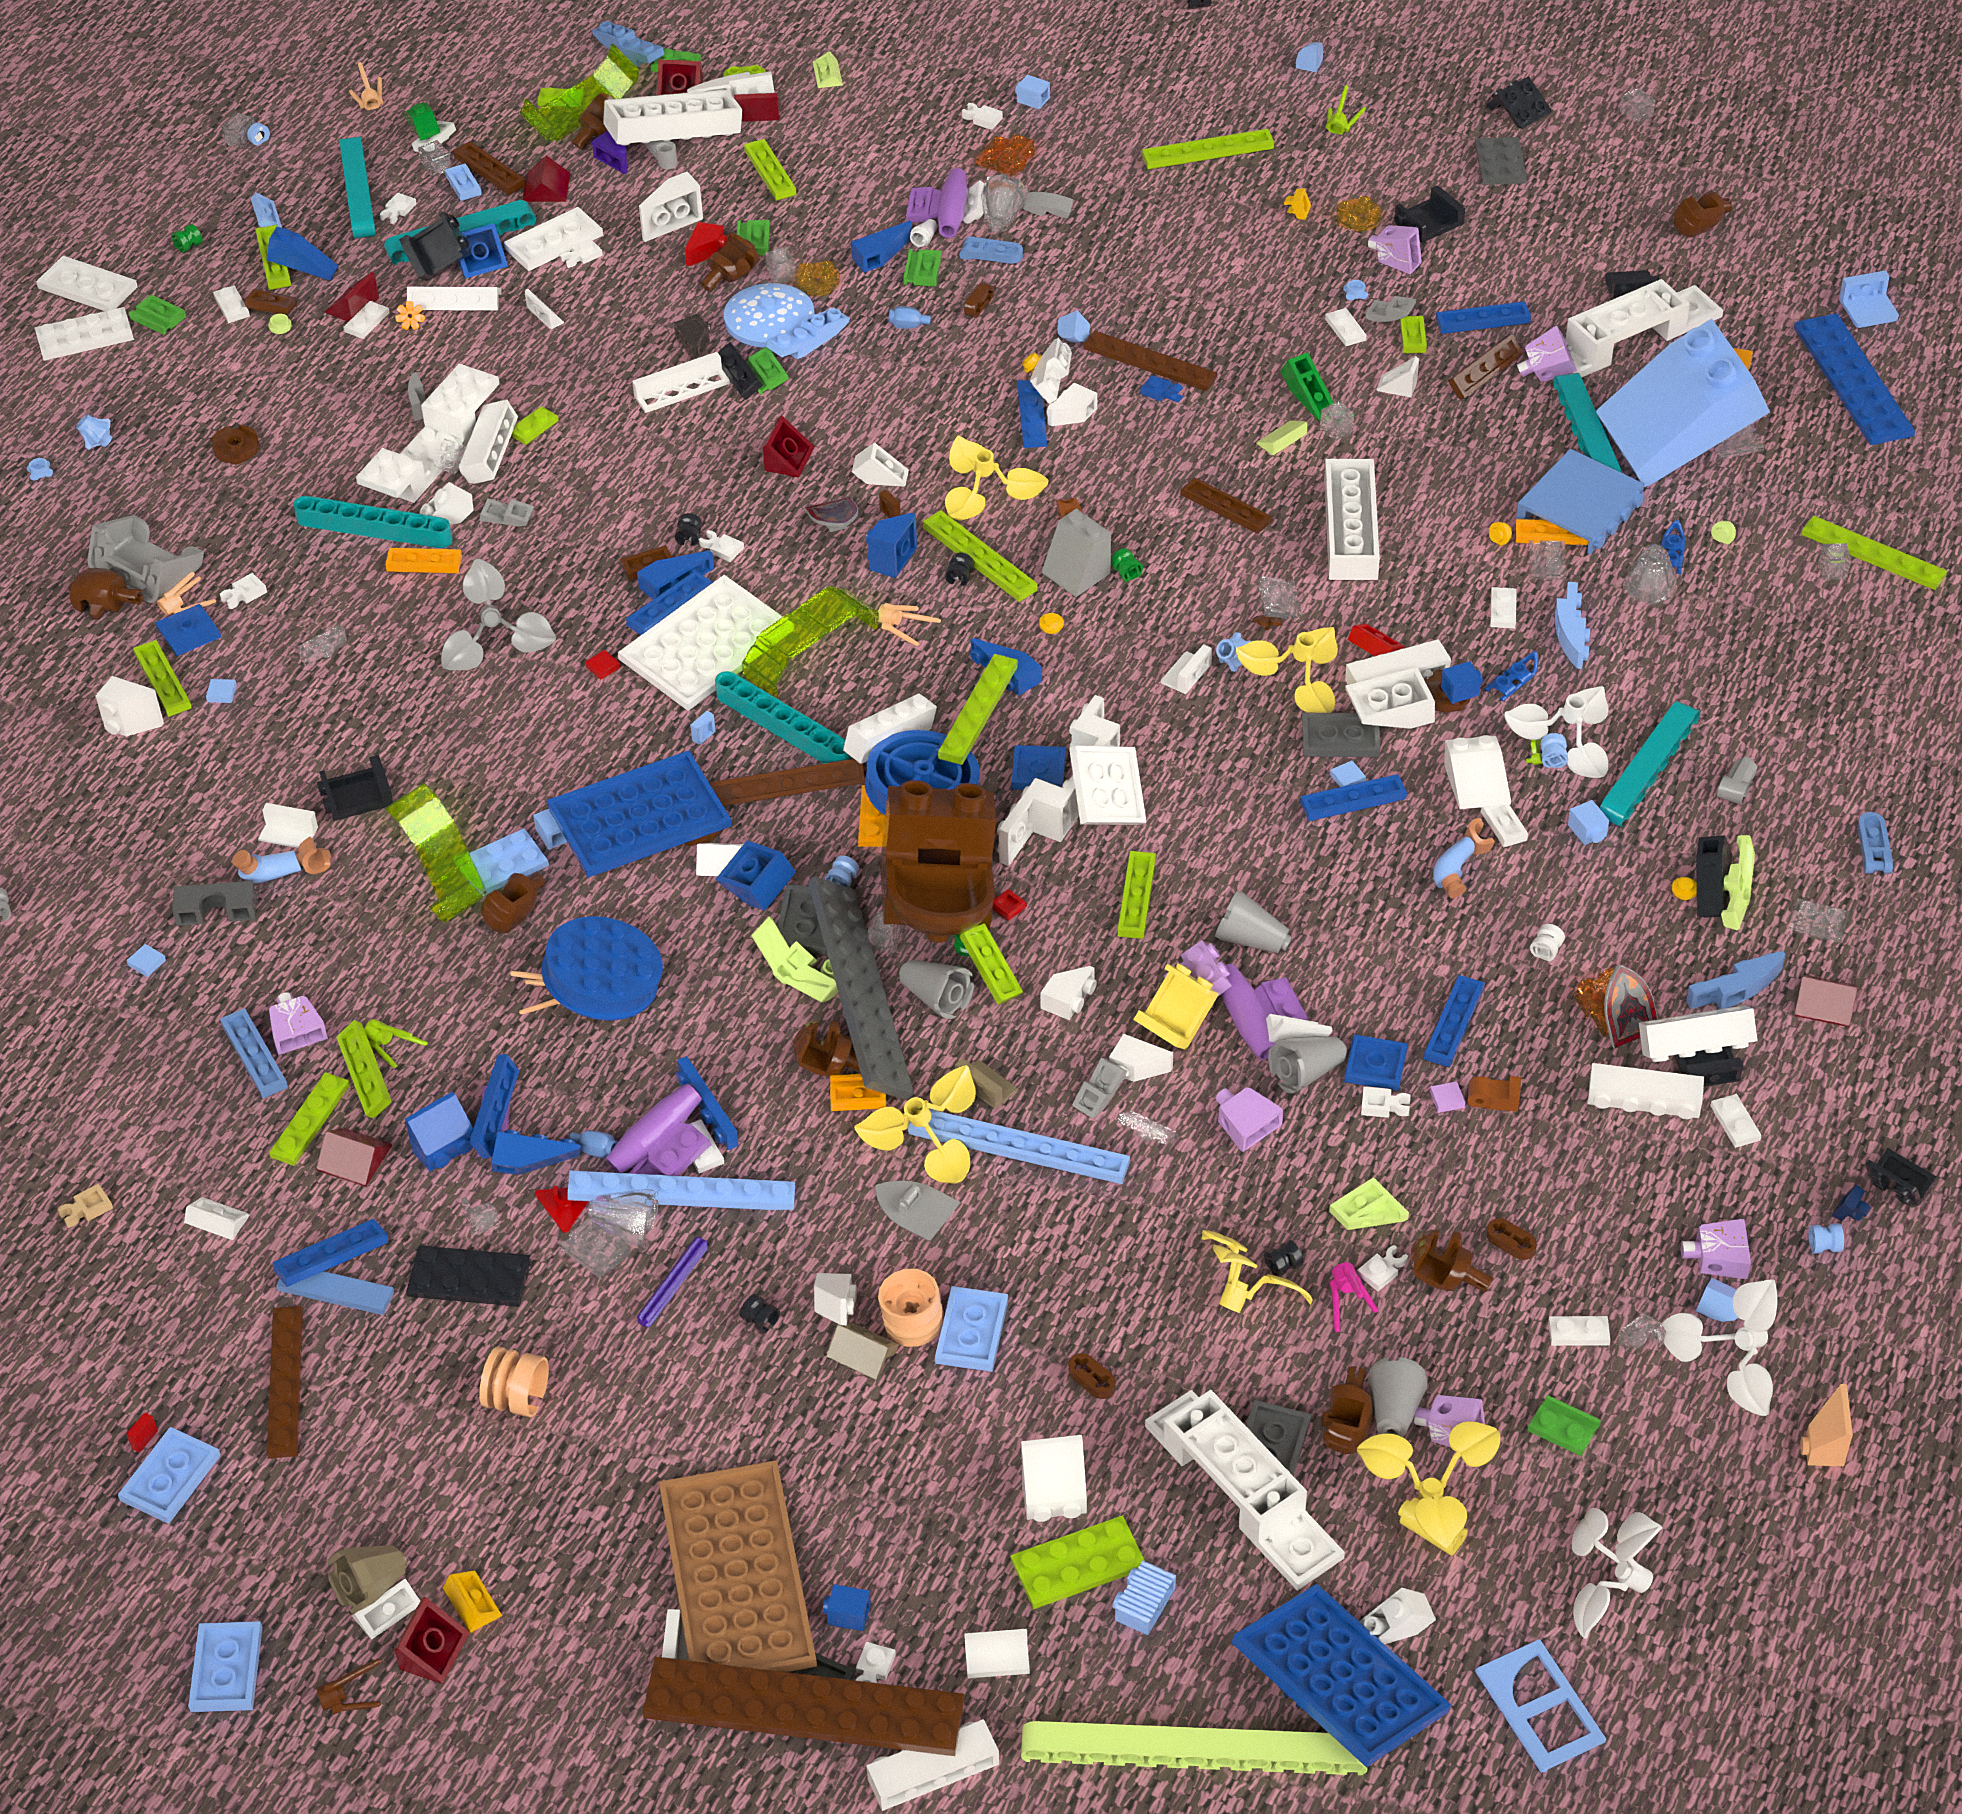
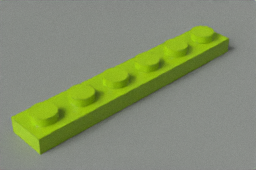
(1207, 149)
(1875, 553)
(985, 559)
(977, 709)

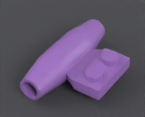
(945, 204)
(1251, 1008)
(662, 1136)

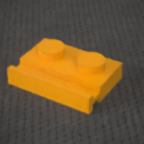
(849, 1093)

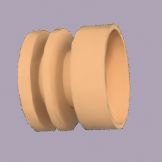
(911, 1307)
(512, 1379)

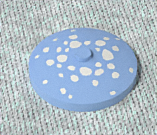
(766, 312)

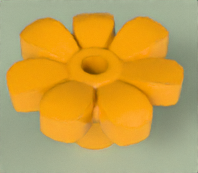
(409, 309)

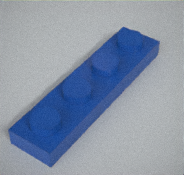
(1483, 317)
(1031, 415)
(667, 602)
(1353, 797)
(1454, 1021)
(494, 1106)
(711, 1110)
(330, 1252)

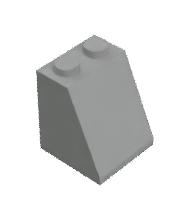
(1078, 553)

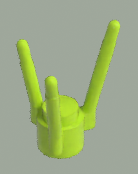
(1337, 122)
(380, 1033)

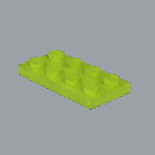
(1077, 1562)

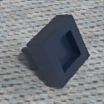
(1851, 1205)

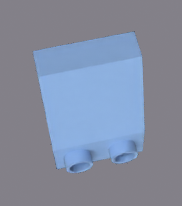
(1682, 404)

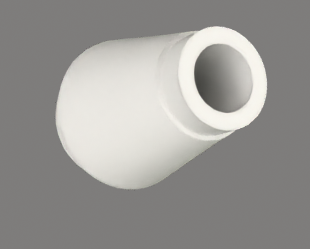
(923, 233)

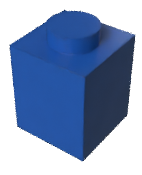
(1461, 682)
(847, 1607)

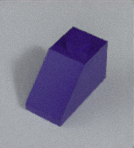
(610, 152)

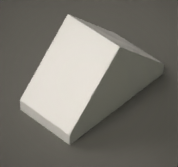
(1401, 379)

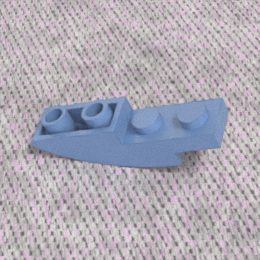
(624, 39)
(1746, 980)

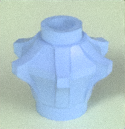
(94, 431)
(1227, 651)

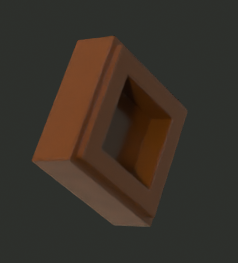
(889, 504)

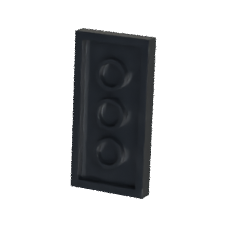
(468, 1276)

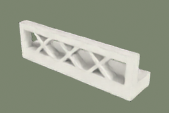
(455, 298)
(677, 379)

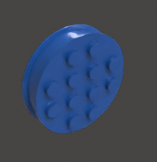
(914, 757)
(602, 968)

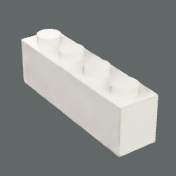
(488, 442)
(1426, 656)
(910, 714)
(1698, 1032)
(1645, 1091)
(917, 1773)

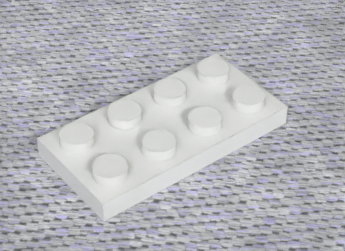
(552, 238)
(86, 284)
(84, 333)

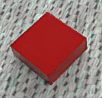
(602, 664)
(1008, 905)
(142, 1432)

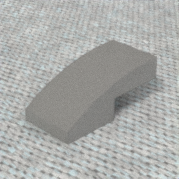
(1041, 202)
(1389, 311)
(416, 396)
(513, 514)
(1100, 1089)

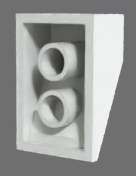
(671, 207)
(1393, 700)
(1477, 772)
(1053, 1478)

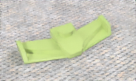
(1739, 884)
(793, 963)

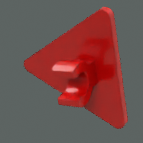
(559, 1207)

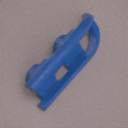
(1673, 544)
(1516, 671)

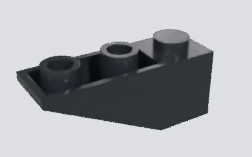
(1712, 865)

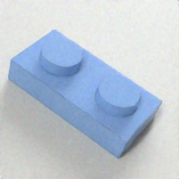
(463, 182)
(265, 211)

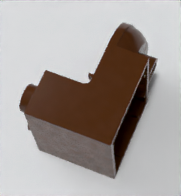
(938, 858)

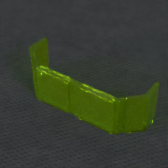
(561, 115)
(798, 631)
(440, 850)

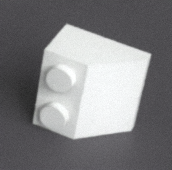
(128, 707)

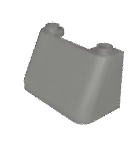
(126, 550)

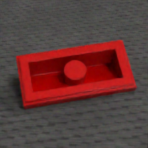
(1373, 640)

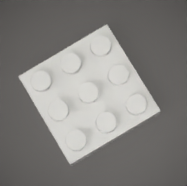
(1107, 785)

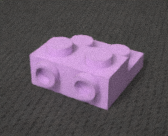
(1203, 962)

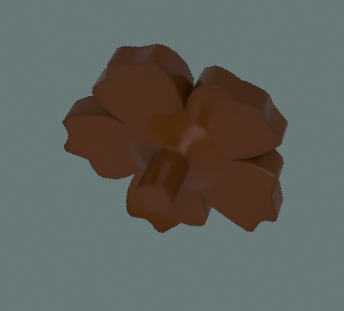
(1265, 621)

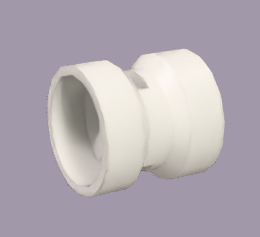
(1547, 942)

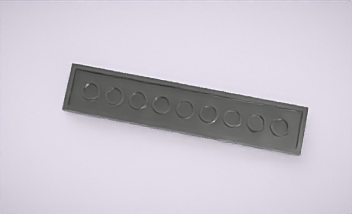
(860, 989)

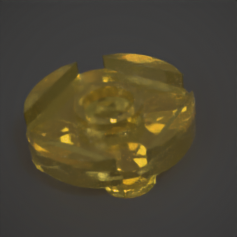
(1348, 211)
(825, 271)

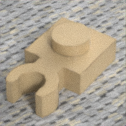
(87, 1204)

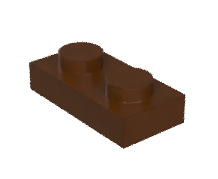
(270, 302)
(637, 562)

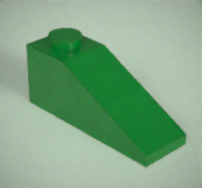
(422, 120)
(1306, 384)

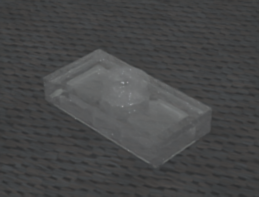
(322, 645)
(1147, 1128)

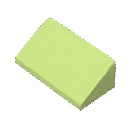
(827, 71)
(1283, 436)

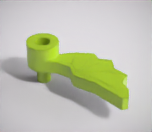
(1536, 757)

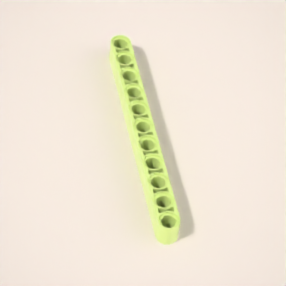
(1186, 1747)

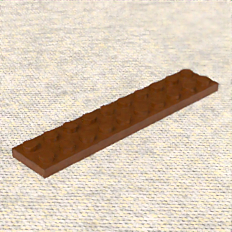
(804, 1706)

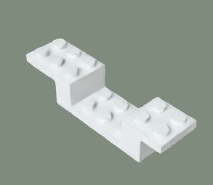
(1656, 305)
(446, 414)
(1045, 806)
(1263, 1489)

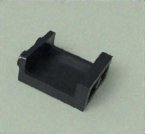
(1432, 216)
(436, 247)
(356, 791)
(1714, 1067)

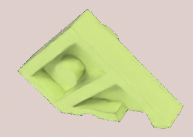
(1368, 1207)

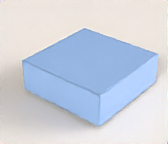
(221, 690)
(703, 727)
(1347, 774)
(146, 960)

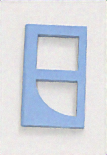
(1498, 1680)

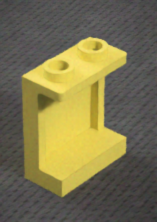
(1178, 1006)

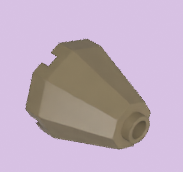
(365, 1574)

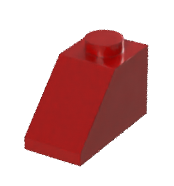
(703, 242)

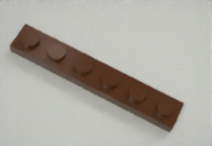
(1150, 360)
(789, 782)
(285, 1382)

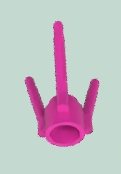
(1347, 1281)

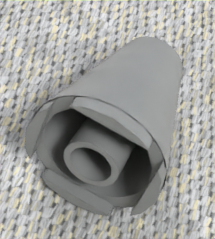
(1252, 926)
(938, 985)
(1304, 1060)
(1396, 1393)

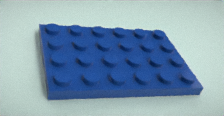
(638, 813)
(1341, 1674)

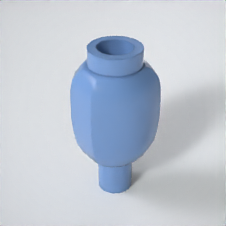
(907, 317)
(594, 1143)

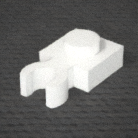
(984, 117)
(398, 205)
(582, 252)
(722, 547)
(244, 589)
(1379, 1102)
(1380, 1270)
(874, 1663)

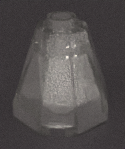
(1002, 201)
(1651, 576)
(626, 1215)

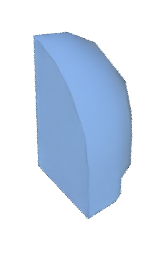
(1310, 57)
(1073, 327)
(1717, 1301)

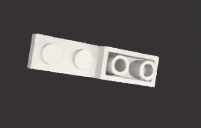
(738, 84)
(1051, 369)

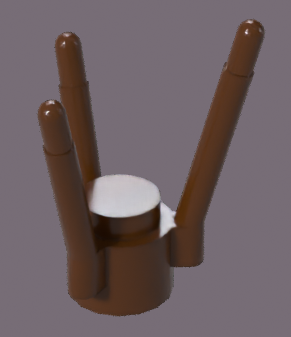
(333, 1692)

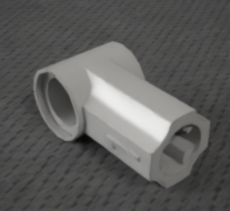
(664, 152)
(1737, 783)

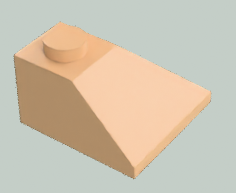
(1829, 1432)

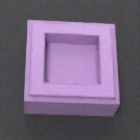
(1447, 1097)

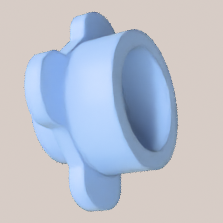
(1355, 289)
(39, 468)

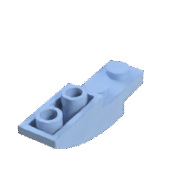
(811, 334)
(1571, 626)

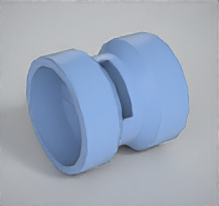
(1554, 750)
(843, 871)
(1826, 1238)

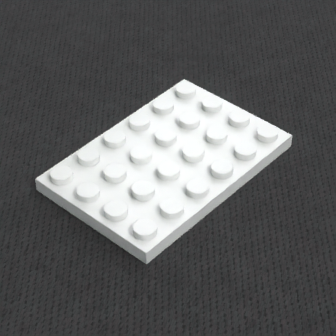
(699, 642)

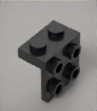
(1521, 102)
(1625, 282)
(1901, 1177)

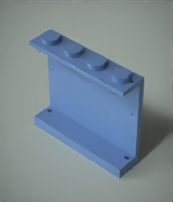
(1583, 498)

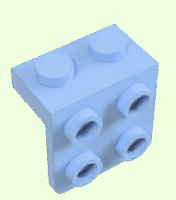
(1866, 299)

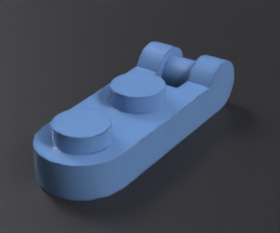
(991, 250)
(1874, 843)

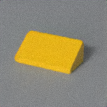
(471, 1599)

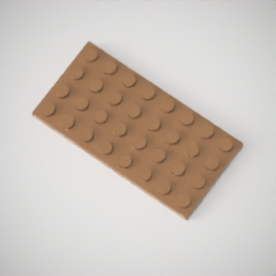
(737, 1569)

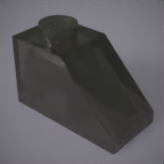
(693, 335)

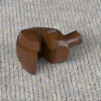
(592, 121)
(1700, 216)
(731, 262)
(102, 590)
(513, 905)
(827, 1055)
(1446, 1266)
(1349, 1414)

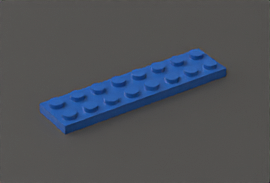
(1854, 379)

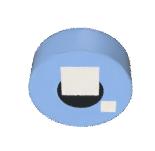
(258, 133)

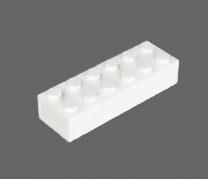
(672, 116)
(1351, 519)

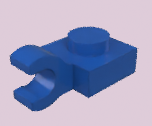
(1160, 388)

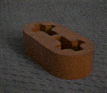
(979, 299)
(1511, 1239)
(1094, 1373)

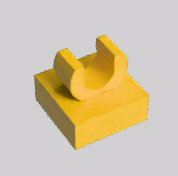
(1300, 204)

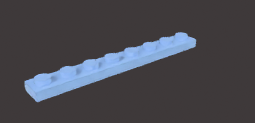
(1026, 1146)
(687, 1190)

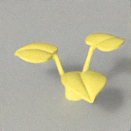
(967, 456)
(1316, 645)
(885, 1126)
(1235, 1290)
(1437, 1515)

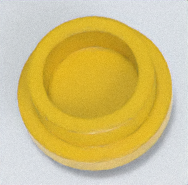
(1030, 362)
(1500, 533)
(1051, 623)
(1684, 888)

